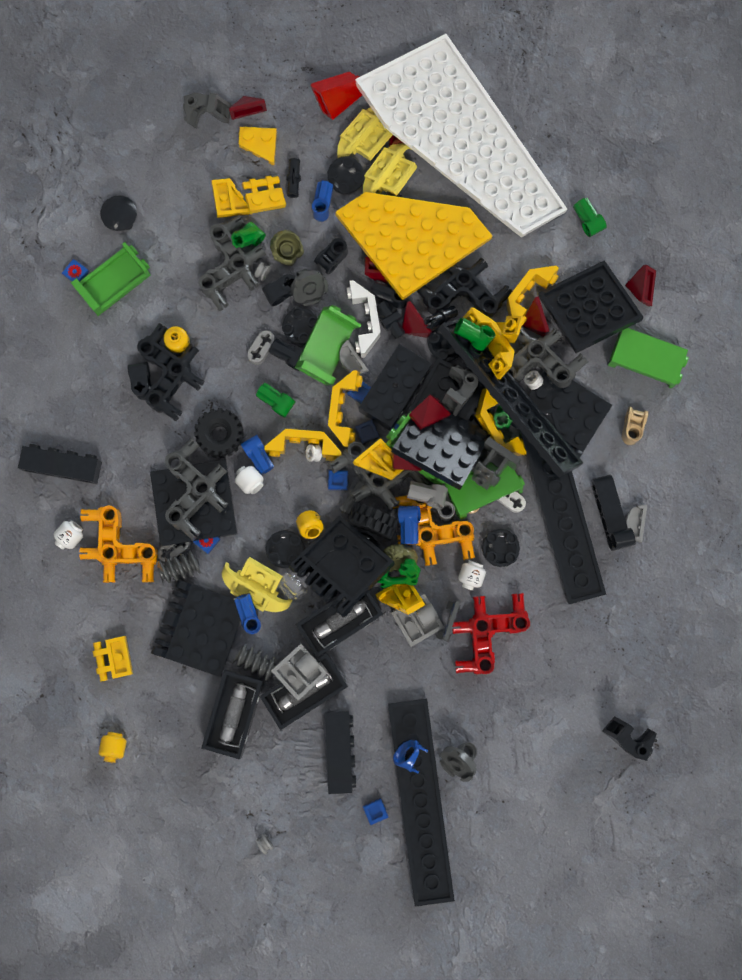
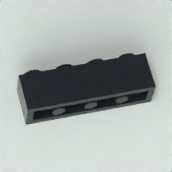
(59, 464)
(339, 752)

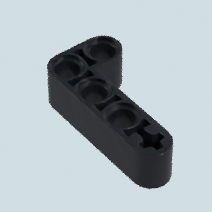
(611, 513)

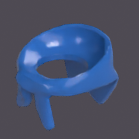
(399, 756)

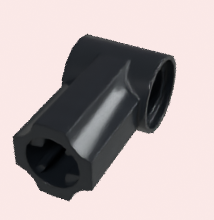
(385, 292)
(285, 352)

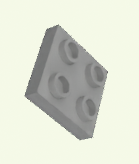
(418, 624)
(299, 672)

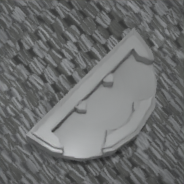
(350, 359)
(636, 520)

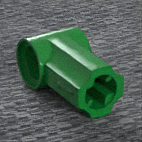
(591, 221)
(248, 235)
(479, 336)
(279, 402)
(501, 418)

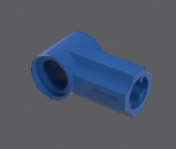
(322, 200)
(255, 450)
(409, 518)
(247, 612)

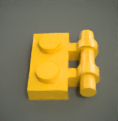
(264, 200)
(118, 657)

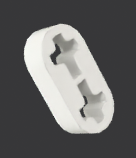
(509, 504)

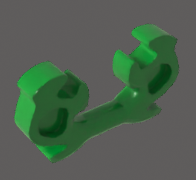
(409, 569)

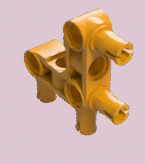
(440, 534)
(110, 538)

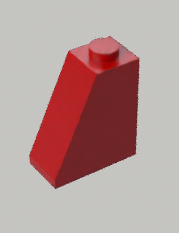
(336, 93)

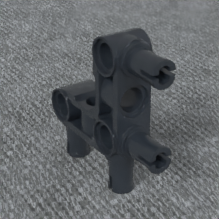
(472, 290)
(169, 381)

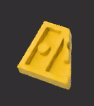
(259, 142)
(228, 199)
(378, 460)
(401, 597)

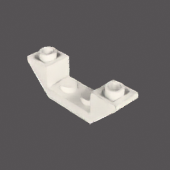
(361, 295)

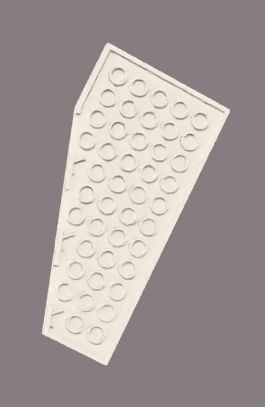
(454, 125)

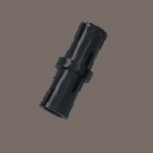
(294, 167)
(440, 317)

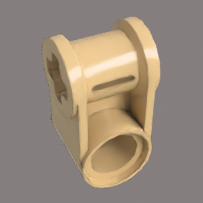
(634, 422)

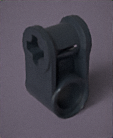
(329, 257)
(278, 290)
(140, 377)

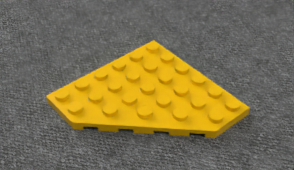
(411, 237)

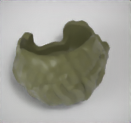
(286, 247)
(399, 553)

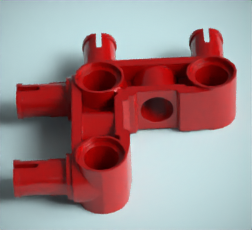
(482, 639)

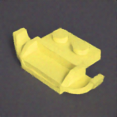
(363, 136)
(389, 171)
(259, 582)

